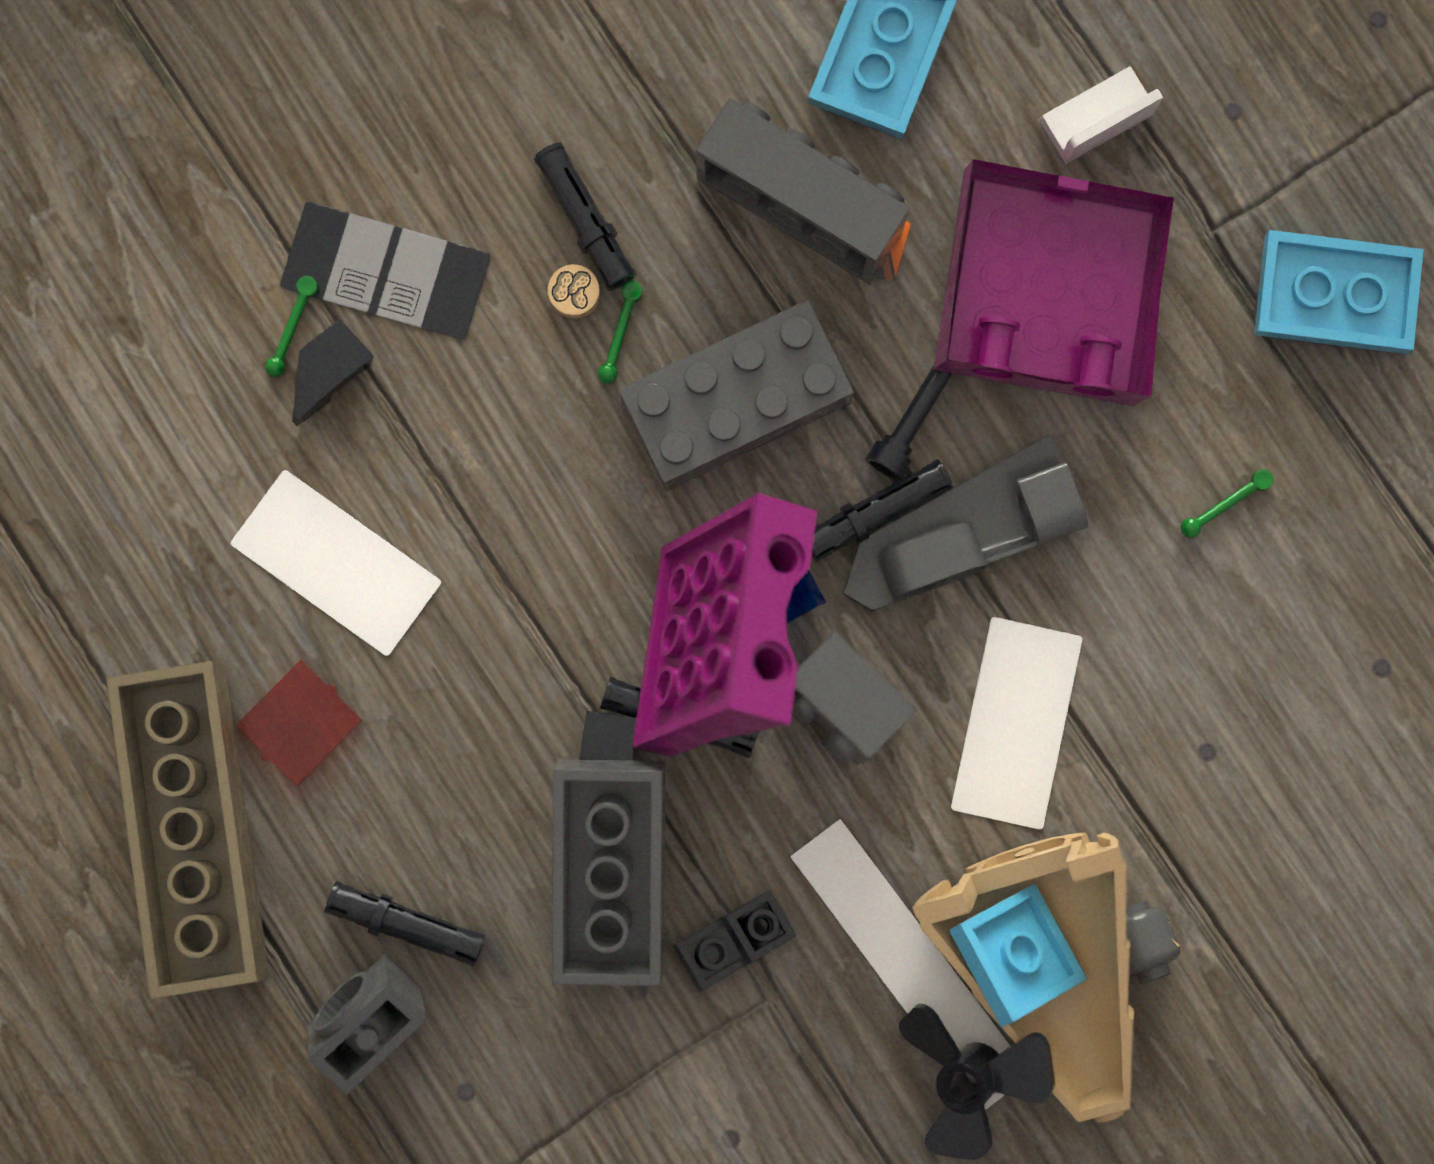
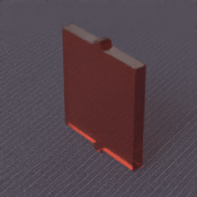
(299, 723)

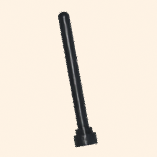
(893, 452)

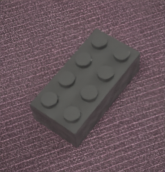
(801, 189)
(736, 395)
(847, 701)
(608, 872)

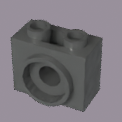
(364, 1023)

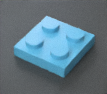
(1018, 955)

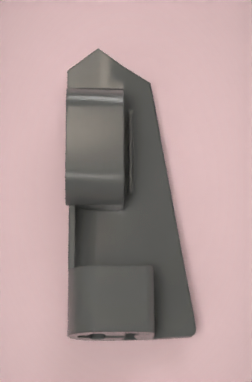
(975, 523)

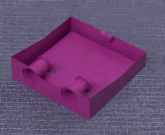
(1054, 284)
(719, 628)

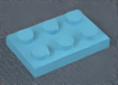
(880, 61)
(1338, 292)

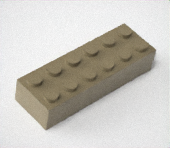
(187, 829)

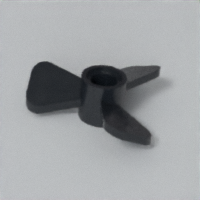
(1018, 1071)

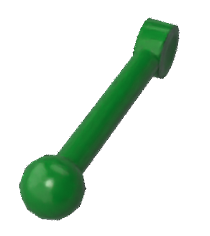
(307, 288)
(631, 293)
(1260, 481)

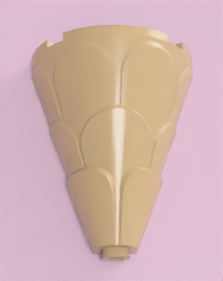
(1087, 895)

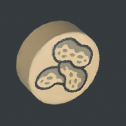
(574, 291)

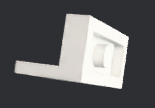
(1099, 114)

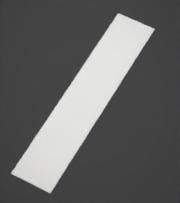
(893, 937)

